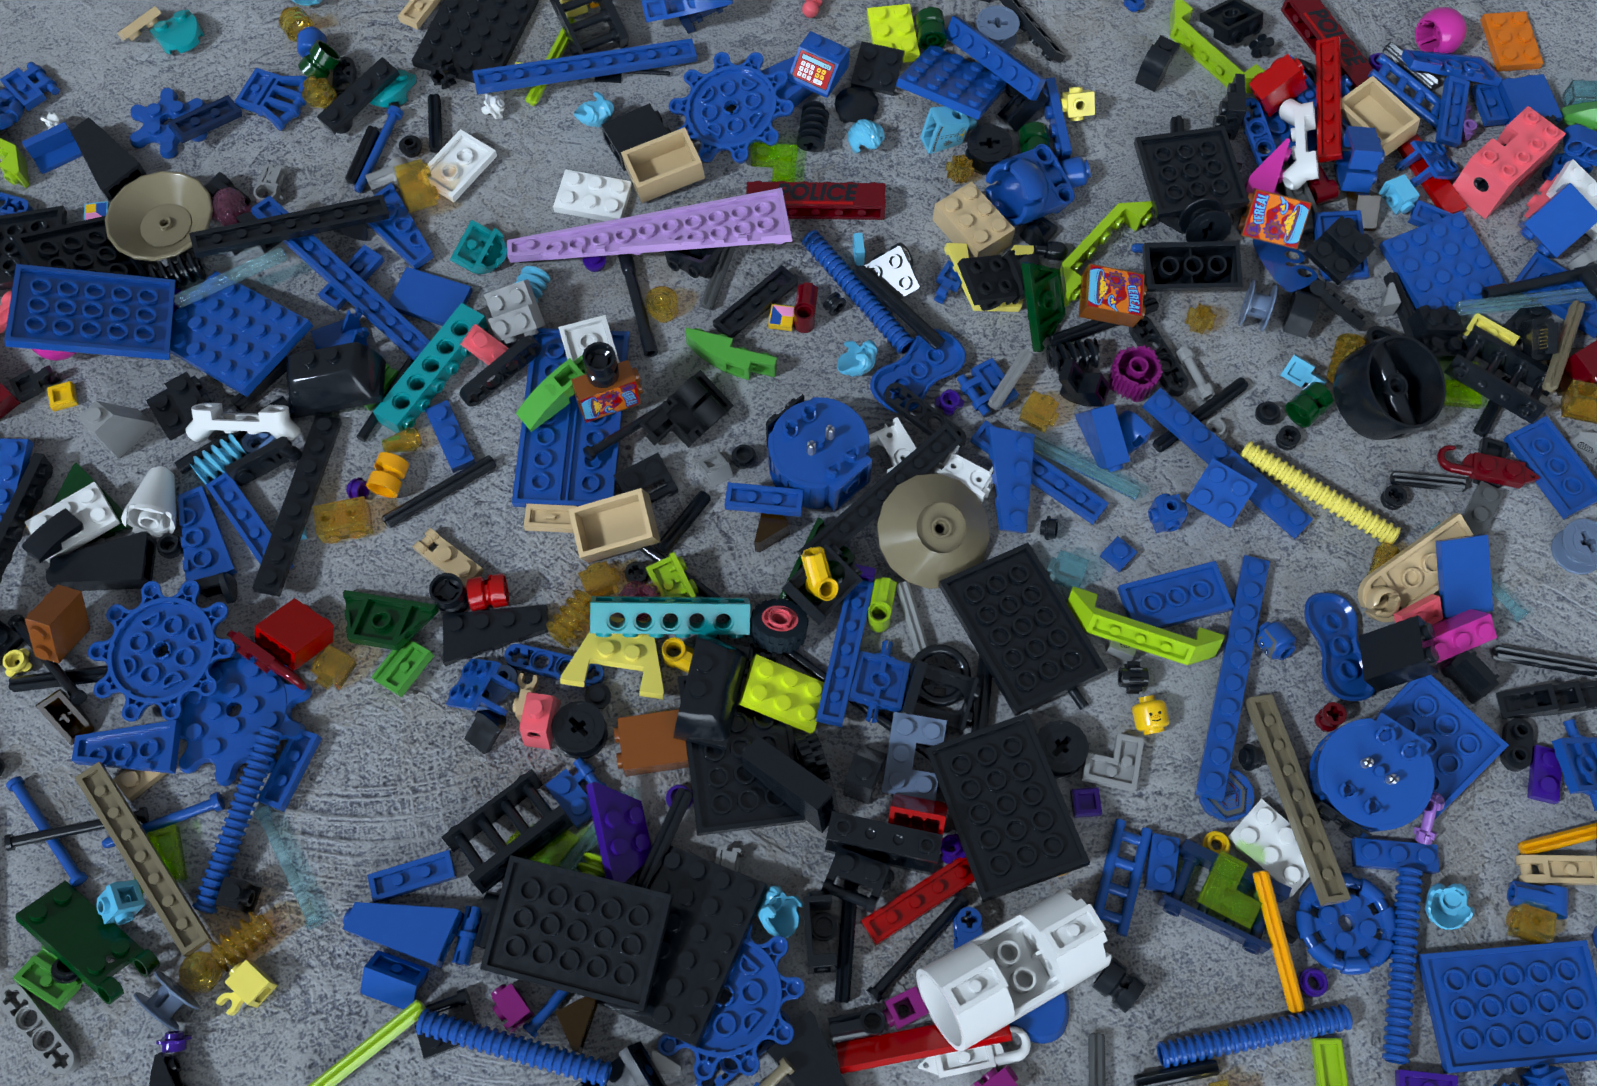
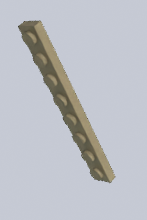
(1297, 801)
(143, 859)

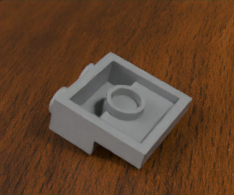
(514, 311)

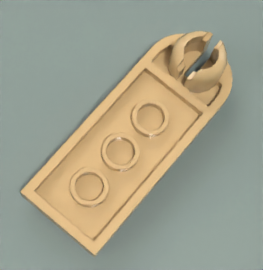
(1409, 573)

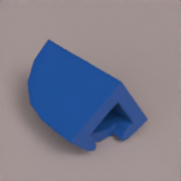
(1134, 430)

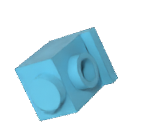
(1399, 194)

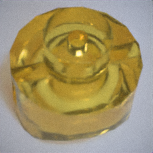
(293, 21)
(314, 92)
(662, 304)
(200, 972)

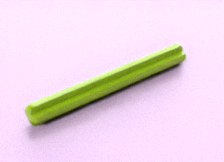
(556, 52)
(370, 1046)

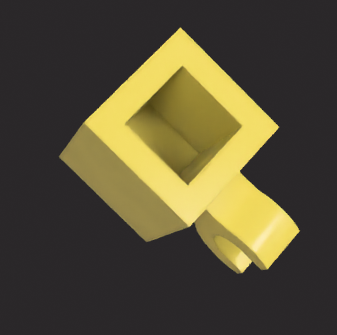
(249, 986)

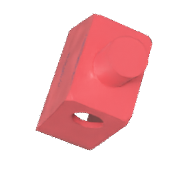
(538, 718)

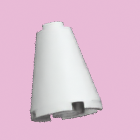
(153, 504)

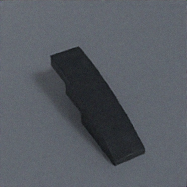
(1547, 700)

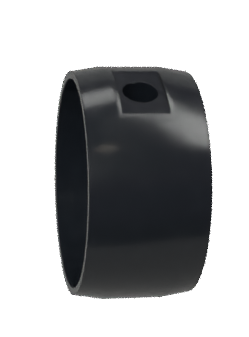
(1374, 394)

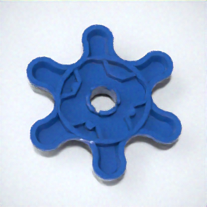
(153, 118)

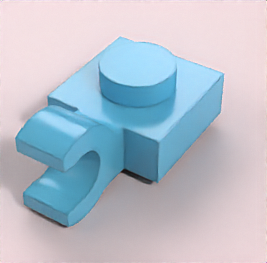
(1300, 371)

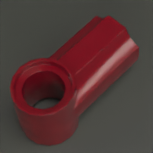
(1323, 188)
(805, 307)

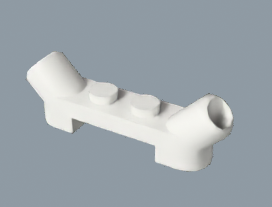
(1306, 163)
(271, 419)

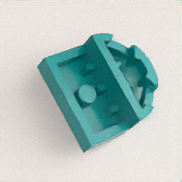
(178, 32)
(396, 90)
(480, 249)

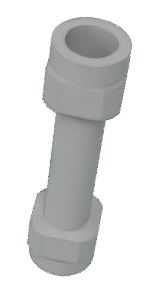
(1186, 356)

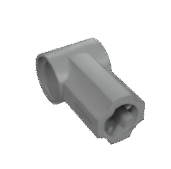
(383, 177)

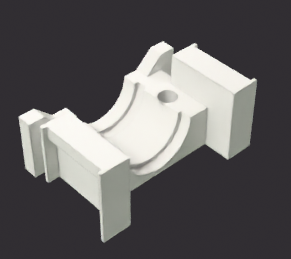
(894, 440)
(970, 474)

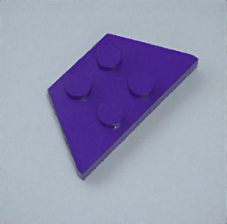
(619, 831)

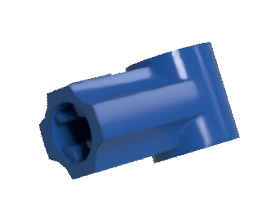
(1545, 897)

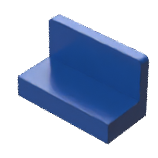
(52, 148)
(392, 979)

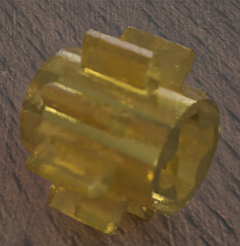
(959, 169)
(1200, 318)

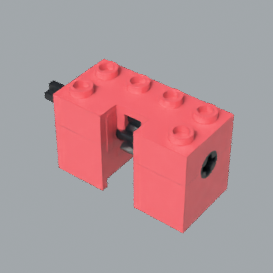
(1508, 161)

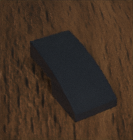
(49, 536)

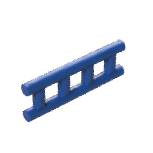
(1397, 90)
(1135, 867)

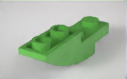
(1581, 113)
(720, 353)
(551, 394)

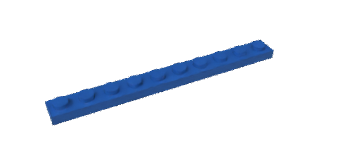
(584, 66)
(350, 285)
(1232, 679)

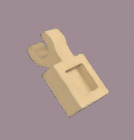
(518, 704)

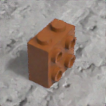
(57, 623)

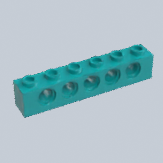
(420, 375)
(657, 607)

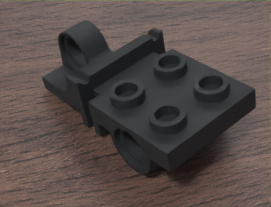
(995, 278)
(688, 411)

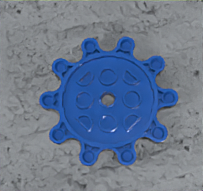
(726, 86)
(135, 644)
(227, 740)
(749, 1015)

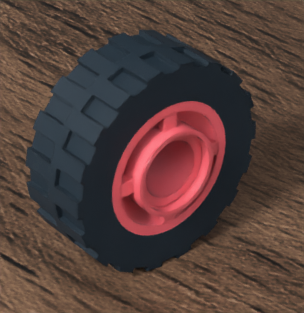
(778, 626)

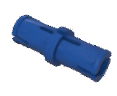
(467, 936)

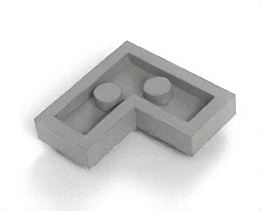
(1121, 769)

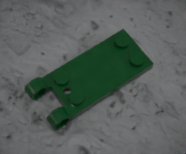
(81, 941)

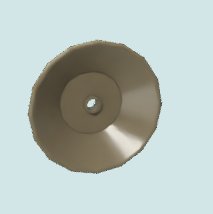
(156, 214)
(909, 532)

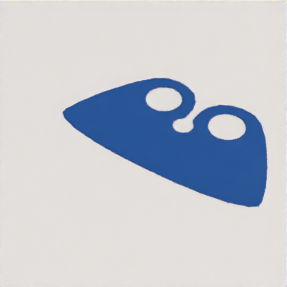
(1275, 262)

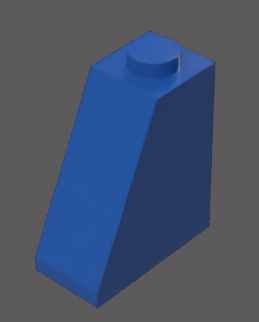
(1104, 437)

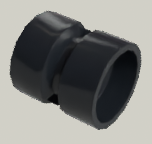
(600, 364)
(449, 593)
(1130, 985)

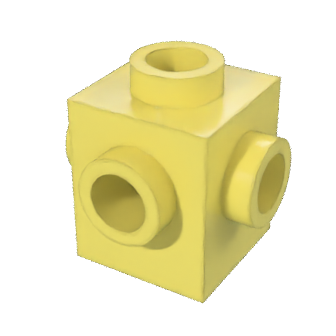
(1078, 103)

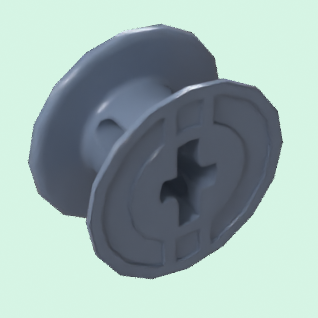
(999, 25)
(1258, 305)
(1576, 547)
(166, 1001)

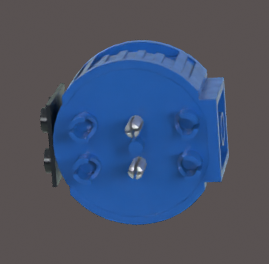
(819, 449)
(1371, 776)

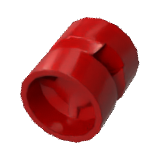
(487, 592)

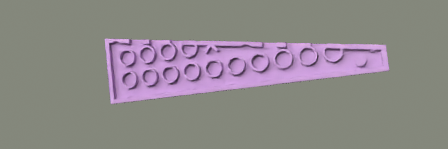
(711, 224)

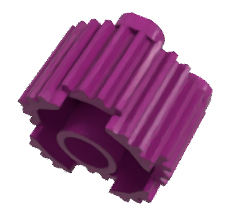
(1135, 373)

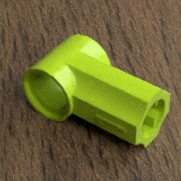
(881, 603)

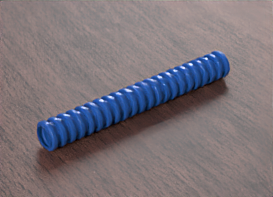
(857, 291)
(237, 818)
(1402, 965)
(1256, 1035)
(512, 1047)

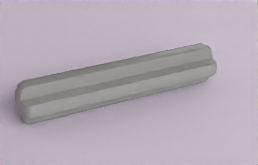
(1010, 379)
(912, 616)

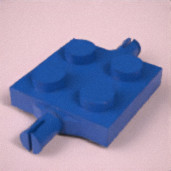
(879, 681)
(1578, 761)

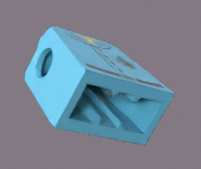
(945, 129)

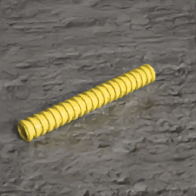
(1321, 494)

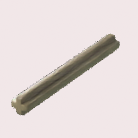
(1565, 344)

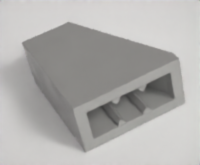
(115, 426)

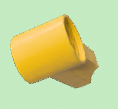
(818, 573)
(681, 661)

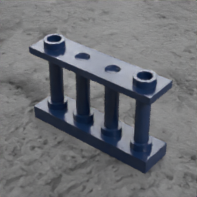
(1196, 855)

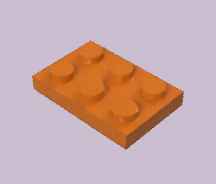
(1511, 41)

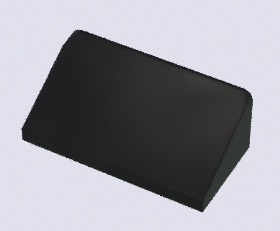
(1021, 109)

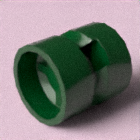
(930, 27)
(320, 61)
(1032, 135)
(1309, 404)

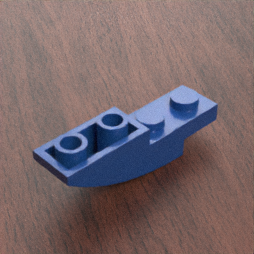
(668, 9)

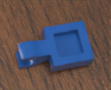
(948, 281)

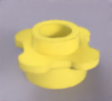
(10, 659)

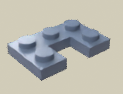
(905, 733)

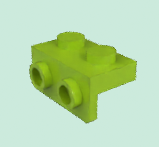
(670, 577)

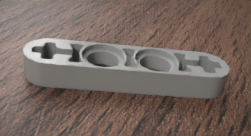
(35, 1032)

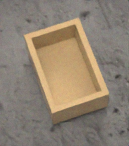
(1378, 108)
(663, 165)
(973, 220)
(614, 525)

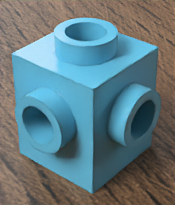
(120, 902)

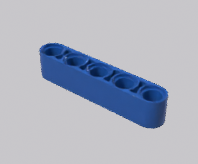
(1581, 143)

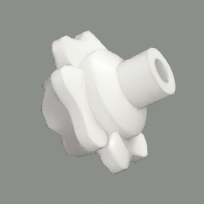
(493, 106)
(53, 119)

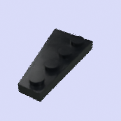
(479, 631)

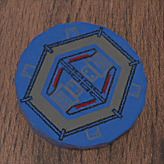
(1236, 802)

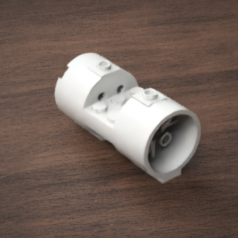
(1013, 968)

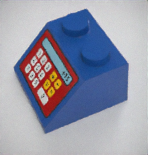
(819, 64)

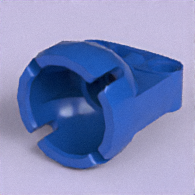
(1029, 186)

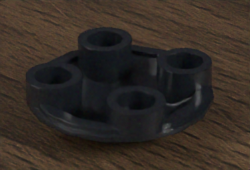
(856, 104)

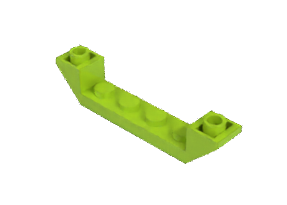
(1202, 50)
(13, 164)
(1131, 214)
(1142, 635)

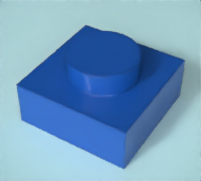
(1118, 554)

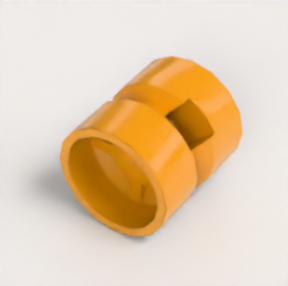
(387, 475)

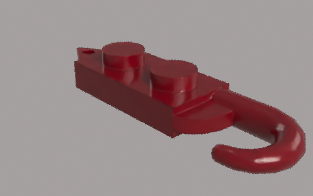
(1489, 468)
(264, 660)

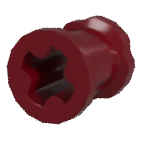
(1333, 710)

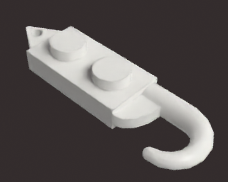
(976, 1058)

